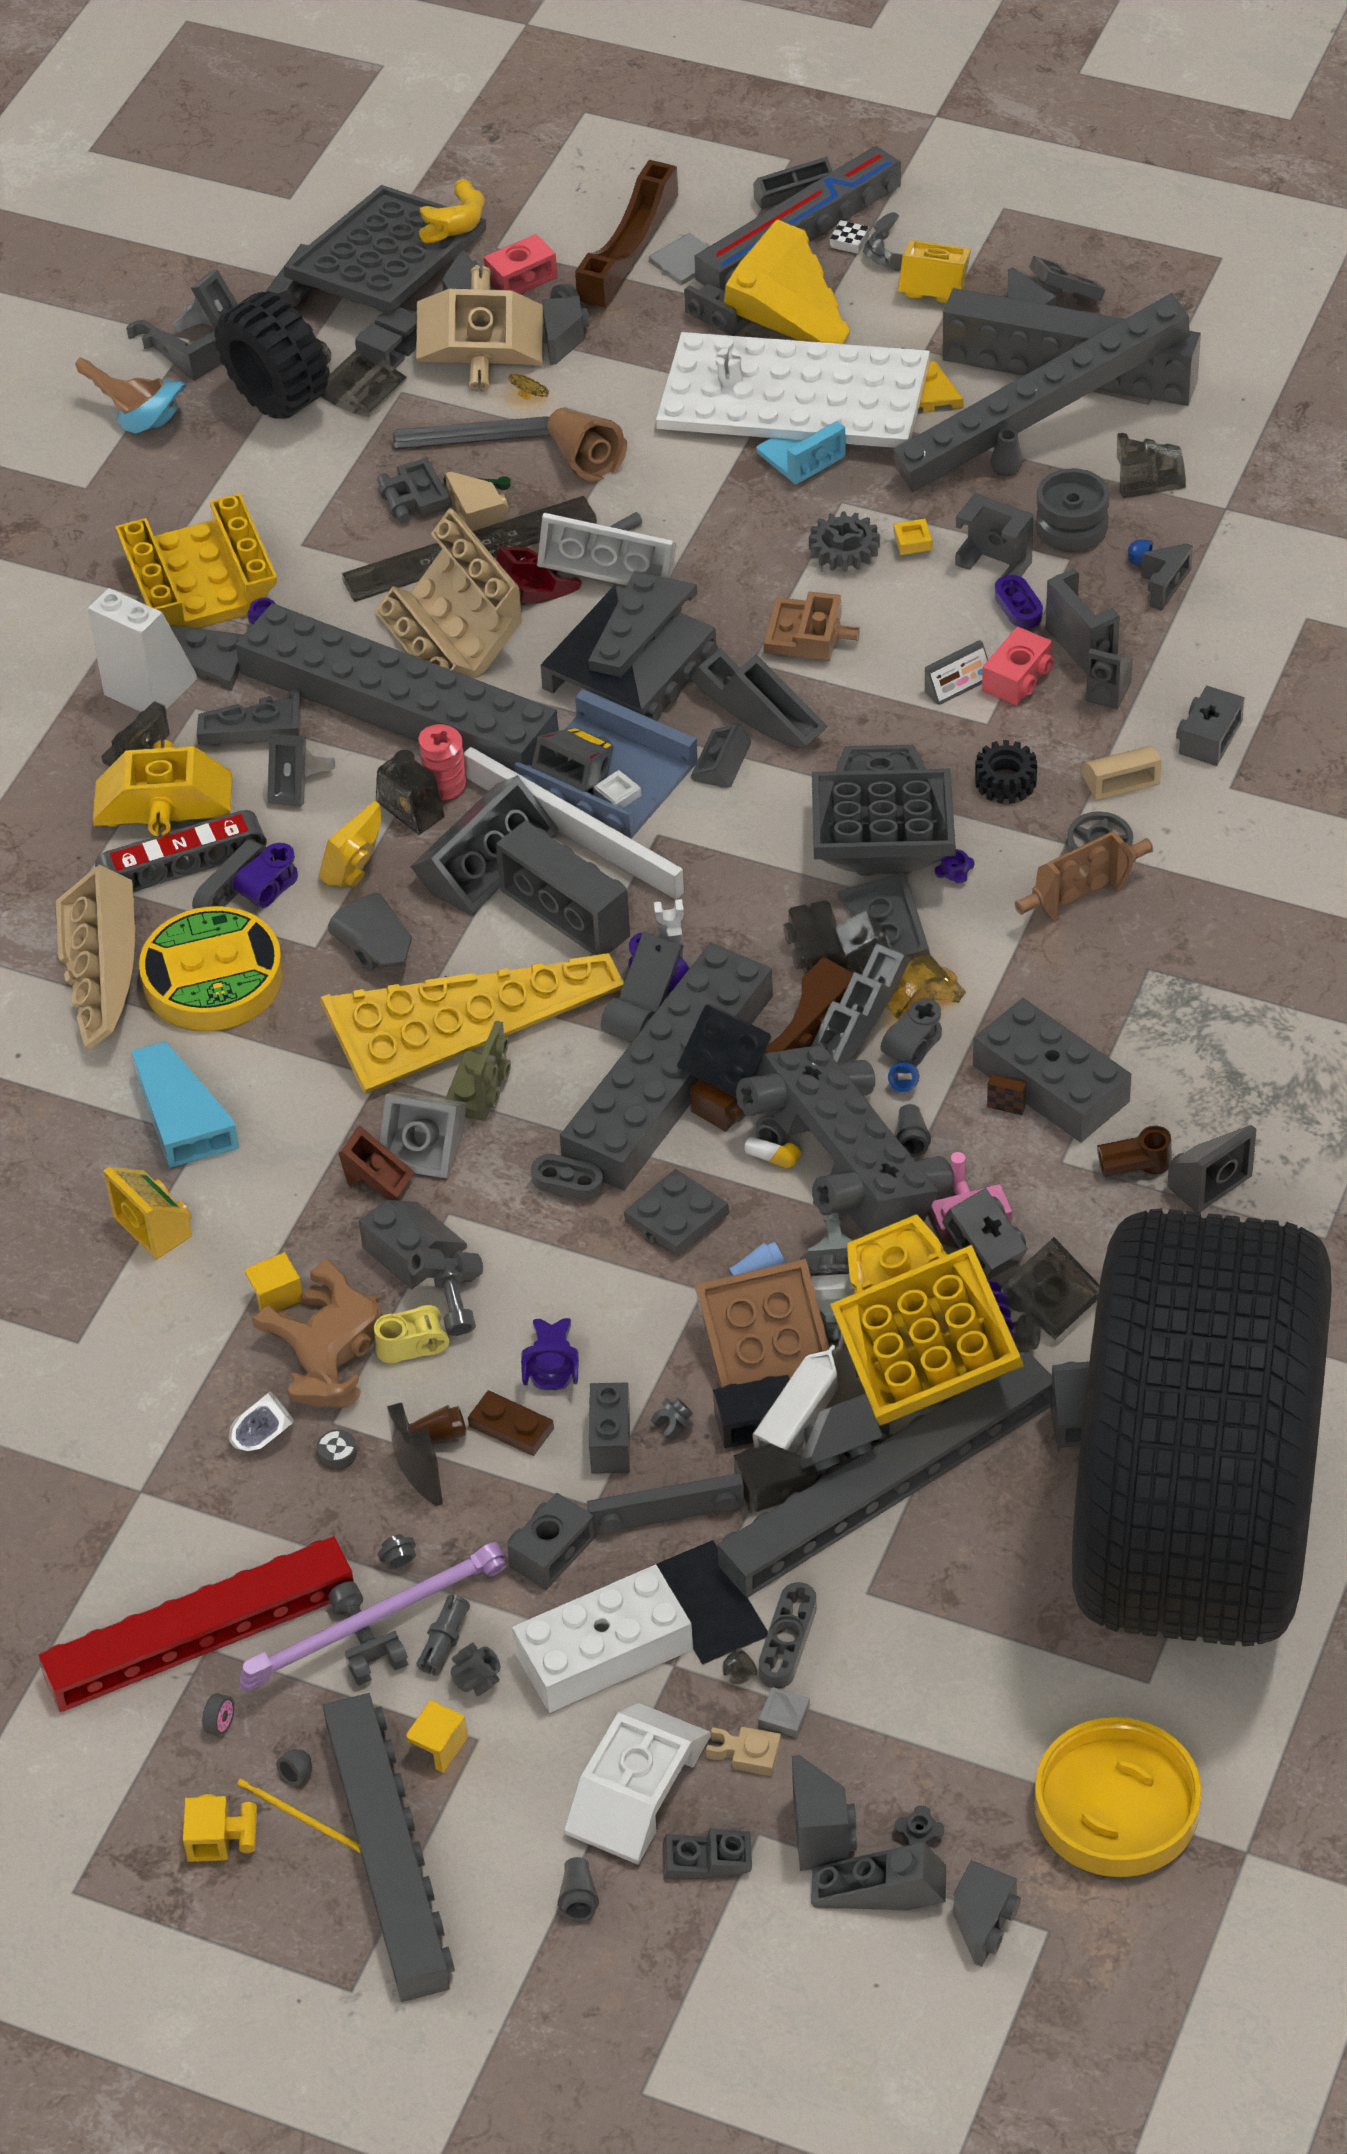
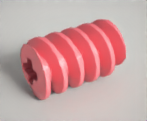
(443, 756)

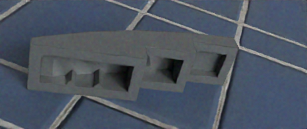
(862, 1004)

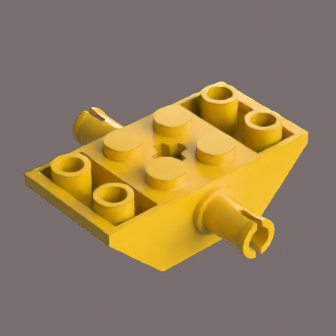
(162, 788)

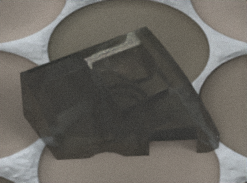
(1149, 466)

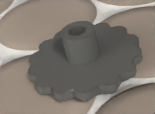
(829, 1266)

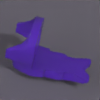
(551, 1359)

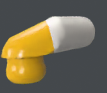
(783, 1156)

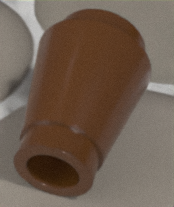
(442, 1425)

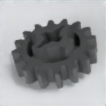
(844, 541)

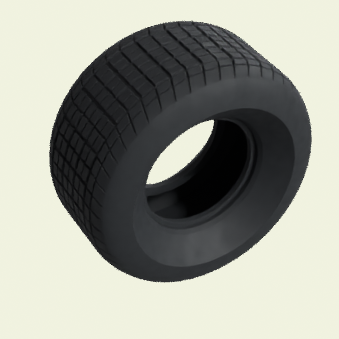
(1201, 1427)

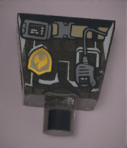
(409, 792)

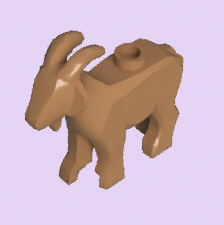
(328, 1338)

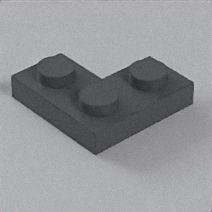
(1058, 278)

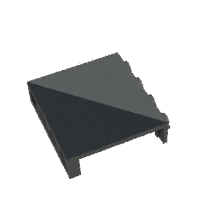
(651, 680)

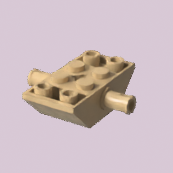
(508, 333)

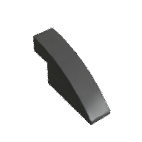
(758, 698)

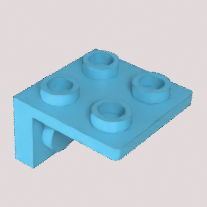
(805, 457)

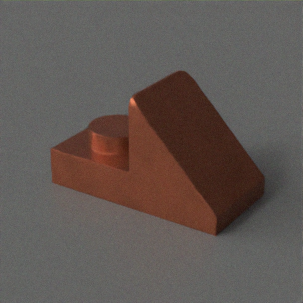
(370, 1160)

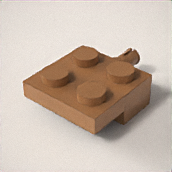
(807, 626)

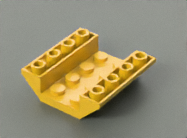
(203, 569)

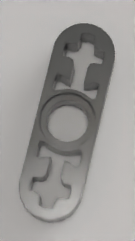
(219, 888)
(792, 1650)

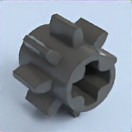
(475, 1669)

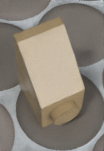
(475, 500)

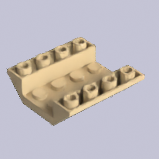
(459, 607)

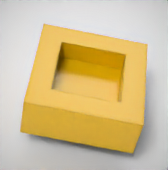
(912, 536)

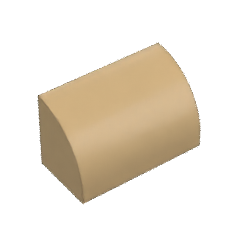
(1122, 772)

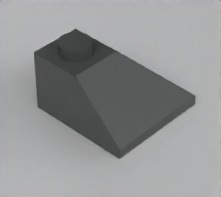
(1213, 1168)

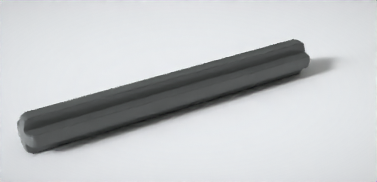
(470, 432)

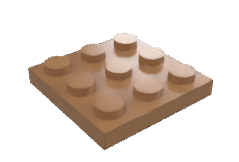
(761, 1322)

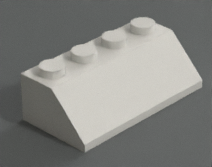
(602, 550)

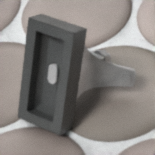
(210, 302)
(289, 767)

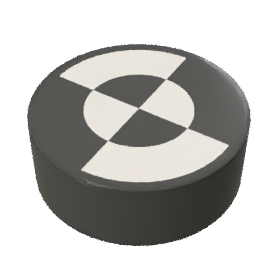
(337, 1449)

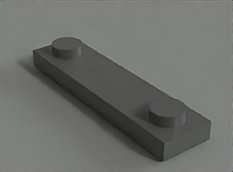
(667, 1503)

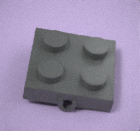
(676, 1212)

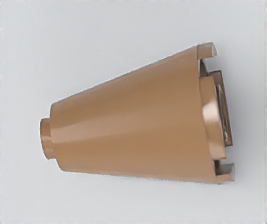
(588, 442)

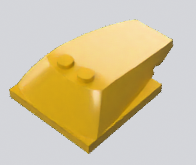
(920, 1320)

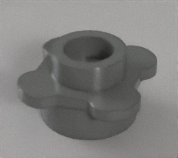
(921, 1816)

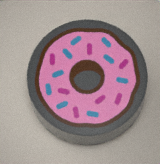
(218, 1714)

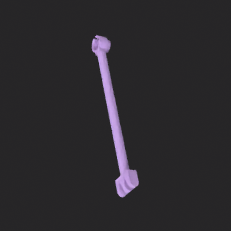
(257, 1669)

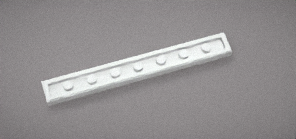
(584, 828)

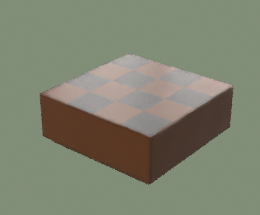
(1006, 1094)

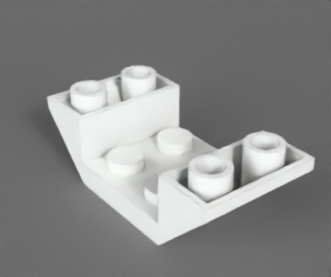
(631, 1779)

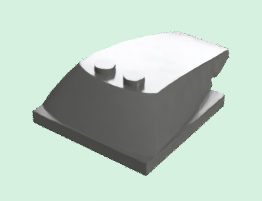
(882, 811)

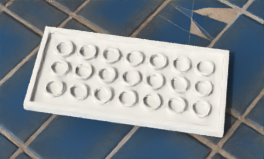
(793, 389)

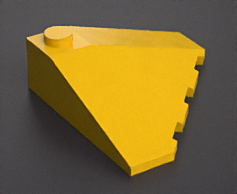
(785, 288)

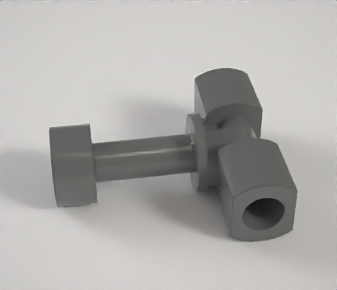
(447, 1274)

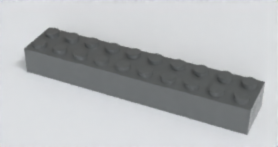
(390, 686)

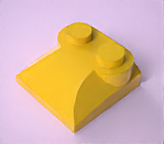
(351, 849)

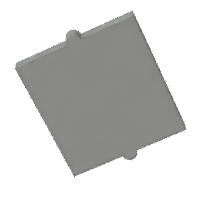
(678, 258)

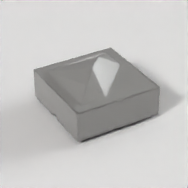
(784, 1712)

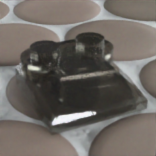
(1052, 1289)

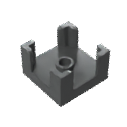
(995, 532)

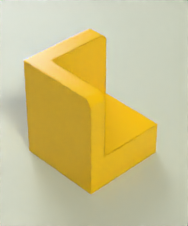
(275, 1283)
(439, 1732)

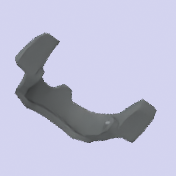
(875, 248)

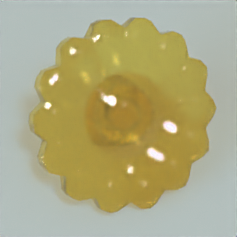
(528, 386)

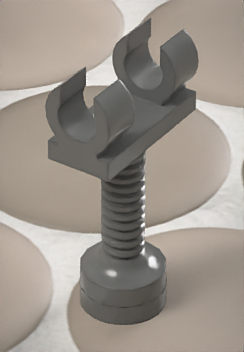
(346, 1600)

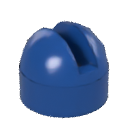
(1137, 549)
(903, 1085)

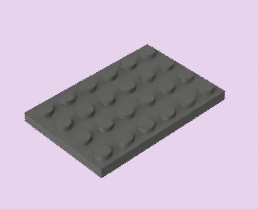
(377, 251)

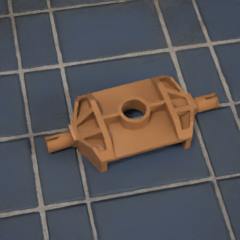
(1081, 872)

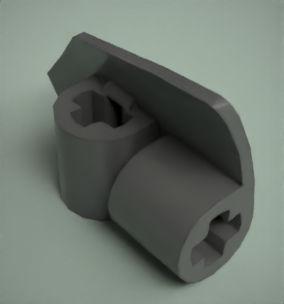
(371, 932)

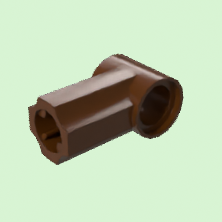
(1148, 1152)

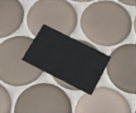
(714, 1605)

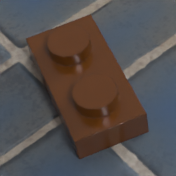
(510, 1423)

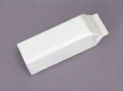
(799, 1402)

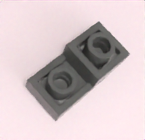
(713, 1856)

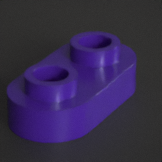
(1018, 601)

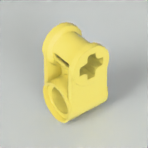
(408, 1334)

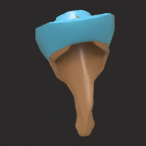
(140, 401)

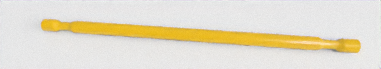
(299, 1815)

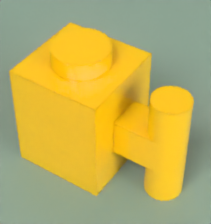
(210, 1828)

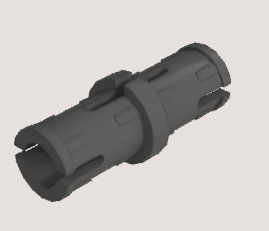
(443, 1635)

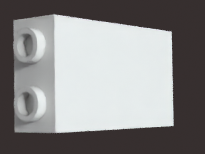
(137, 653)

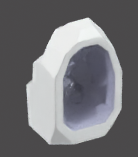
(259, 1424)

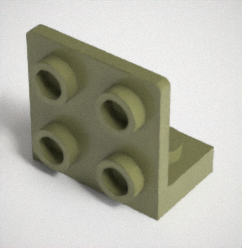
(481, 1074)

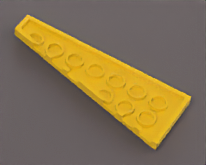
(423, 1024)

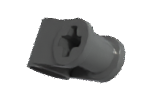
(914, 1032)

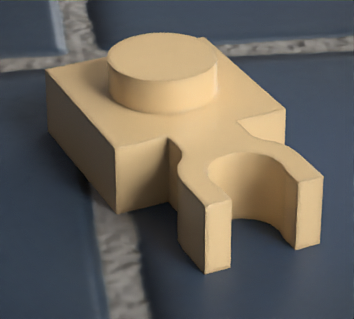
(751, 1752)

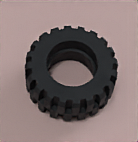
(272, 355)

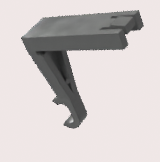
(191, 359)

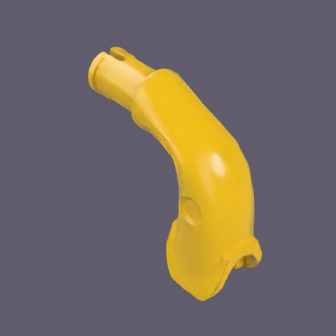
(454, 219)

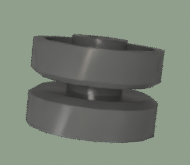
(1072, 509)

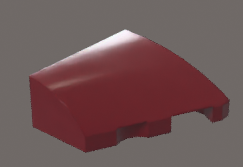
(534, 582)

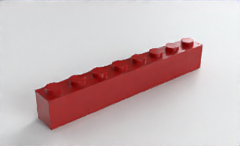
(194, 1624)

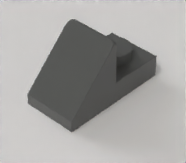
(1166, 571)

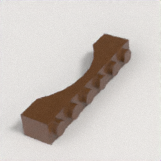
(605, 269)
(820, 987)

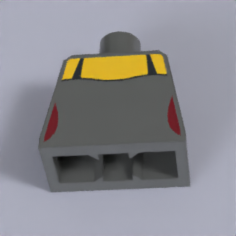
(573, 757)

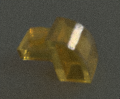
(924, 980)

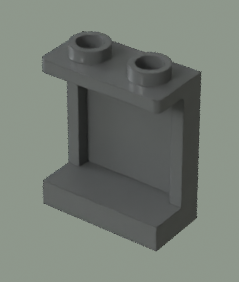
(1075, 624)

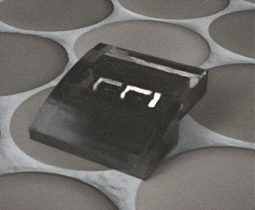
(362, 385)
(415, 1455)

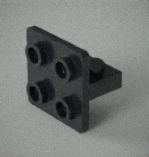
(723, 1049)

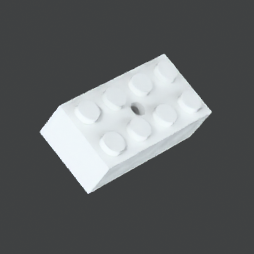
(602, 1638)

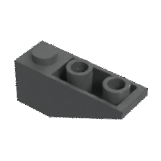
(882, 1880)

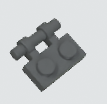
(423, 489)

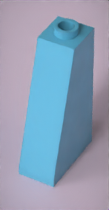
(181, 1108)

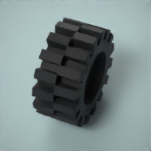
(1002, 785)

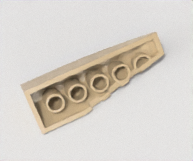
(98, 949)

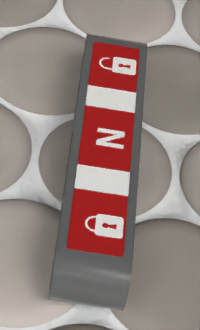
(183, 850)

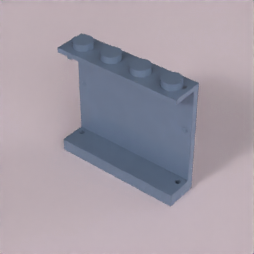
(643, 750)

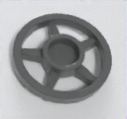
(1098, 830)

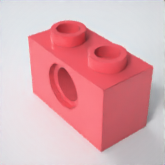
(522, 265)
(1017, 666)

